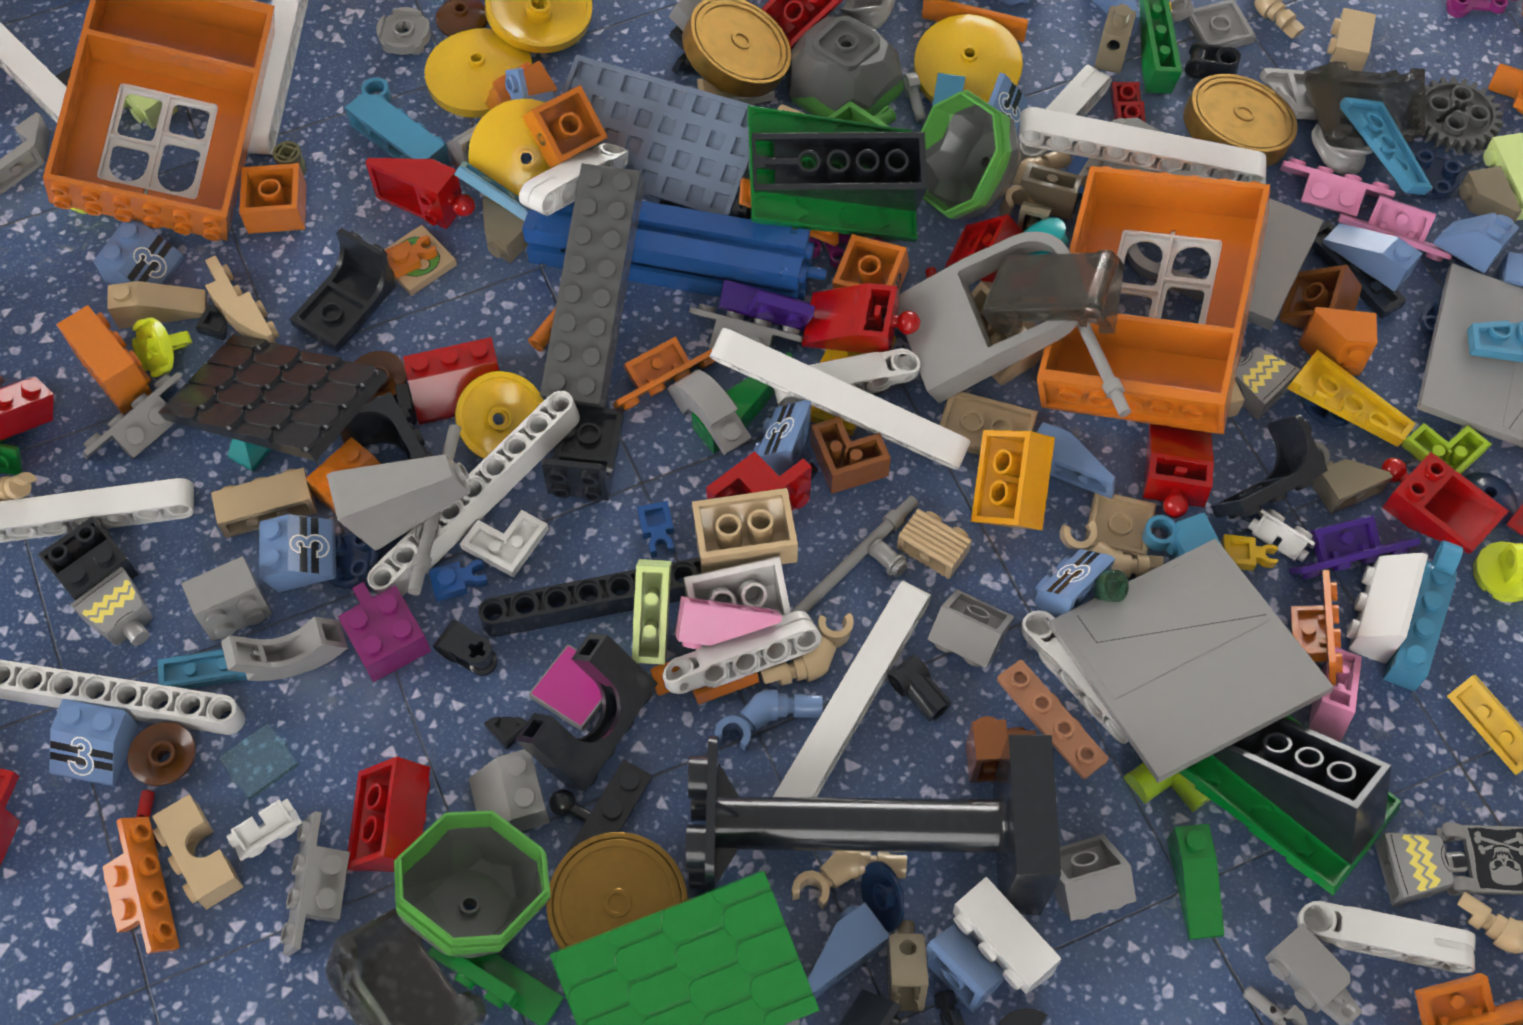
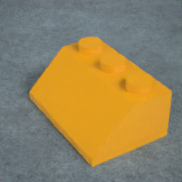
(1013, 479)

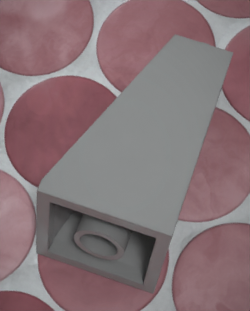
(396, 496)

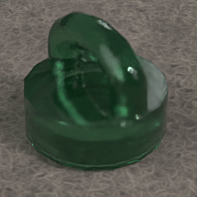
(1112, 586)

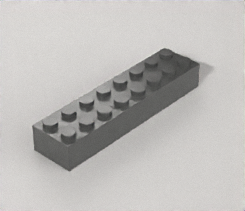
(593, 284)

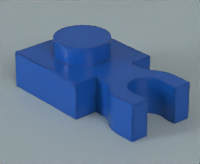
(656, 524)
(451, 579)

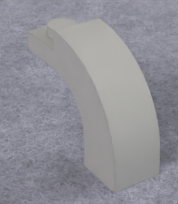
(713, 406)
(287, 655)

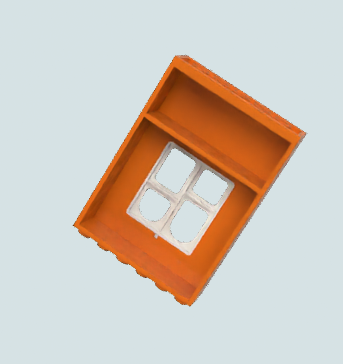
(174, 52)
(1169, 368)

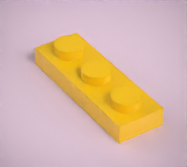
(1490, 721)

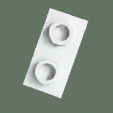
(1293, 540)
(279, 822)

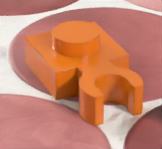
(406, 258)

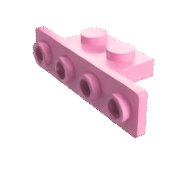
(1334, 191)
(1402, 221)

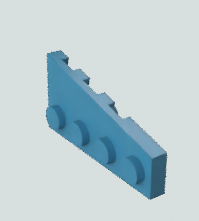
(1387, 142)
(1496, 340)

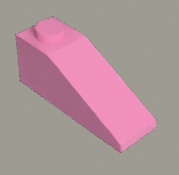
(714, 622)
(1335, 711)

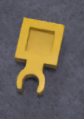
(1246, 553)

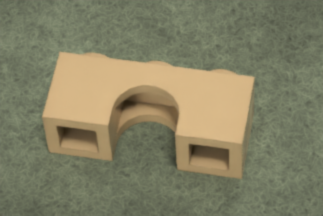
(208, 877)

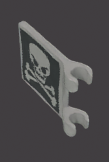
(1492, 858)

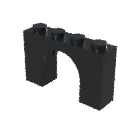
(623, 690)

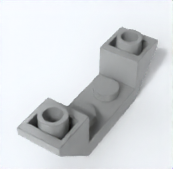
(26, 156)

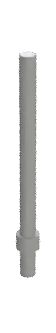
(1112, 385)
(891, 522)
(422, 561)

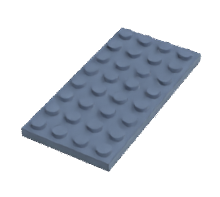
(677, 136)

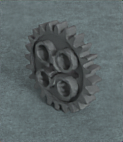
(1460, 115)

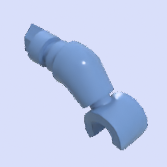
(767, 707)

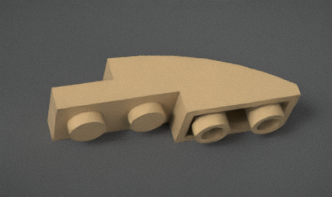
(238, 308)

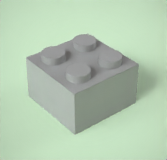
(227, 599)

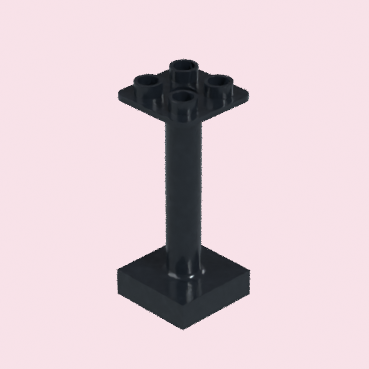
(1015, 824)

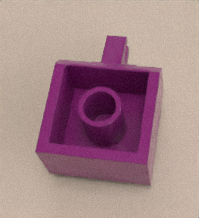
(383, 631)

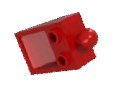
(420, 188)
(853, 319)
(1178, 468)
(1442, 503)

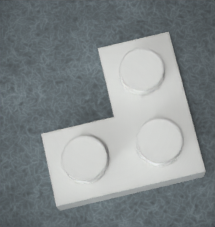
(506, 550)

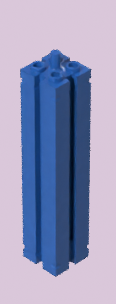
(694, 250)

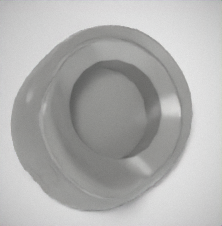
(870, 12)
(1342, 156)

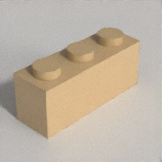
(245, 505)

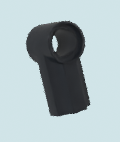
(915, 682)

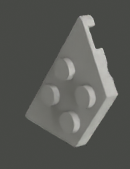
(1291, 88)

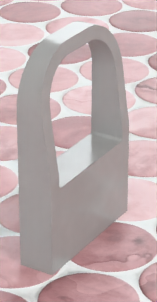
(1283, 252)
(952, 335)

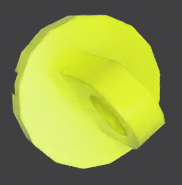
(156, 347)
(1500, 571)

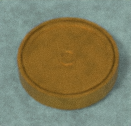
(736, 47)
(1241, 115)
(610, 884)

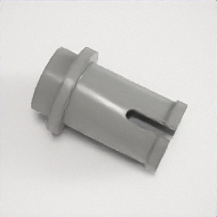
(886, 556)

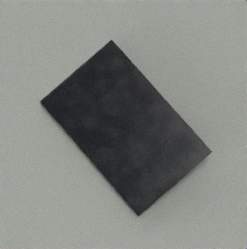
(274, 396)

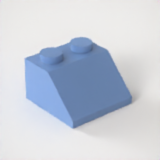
(1478, 239)
(962, 967)

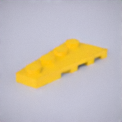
(1344, 395)

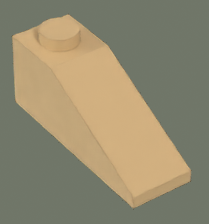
(163, 302)

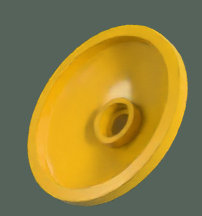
(490, 395)

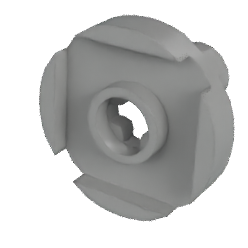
(404, 43)

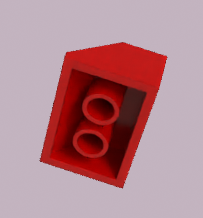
(798, 16)
(442, 374)
(24, 406)
(387, 813)

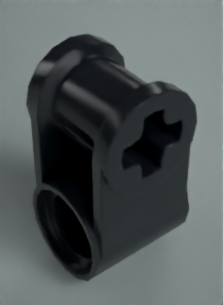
(1213, 61)
(466, 648)

